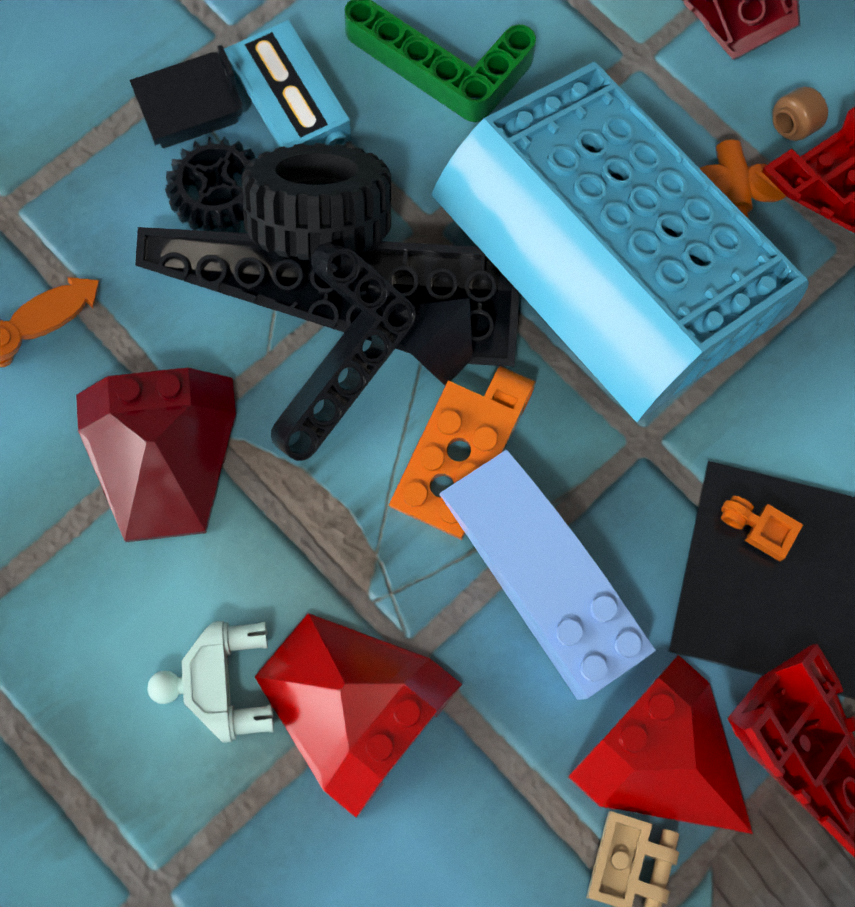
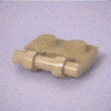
(621, 859)

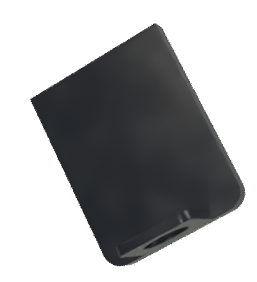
(189, 98)

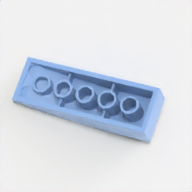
(547, 575)

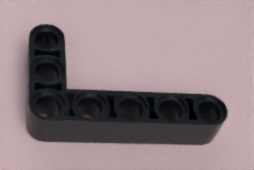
(346, 353)

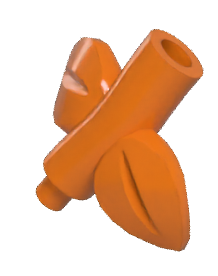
(738, 179)

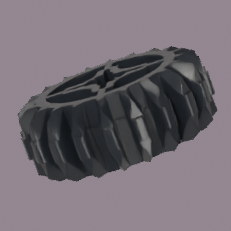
(212, 172)

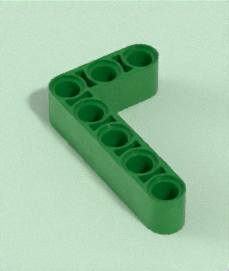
(439, 63)

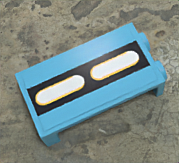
(288, 88)

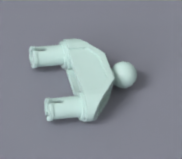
(207, 683)

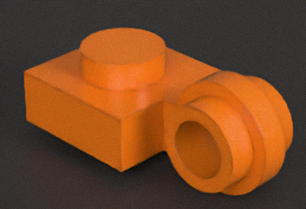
(770, 531)

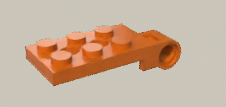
(467, 417)

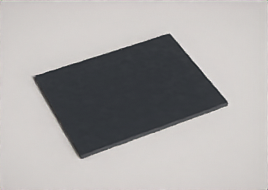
(758, 611)

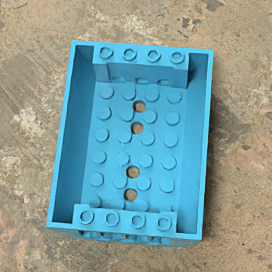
(596, 248)

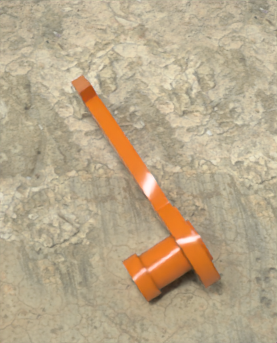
(45, 314)

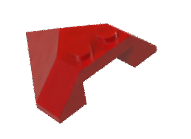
(668, 757)

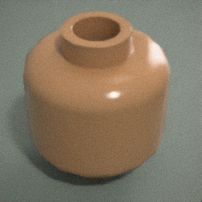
(800, 113)

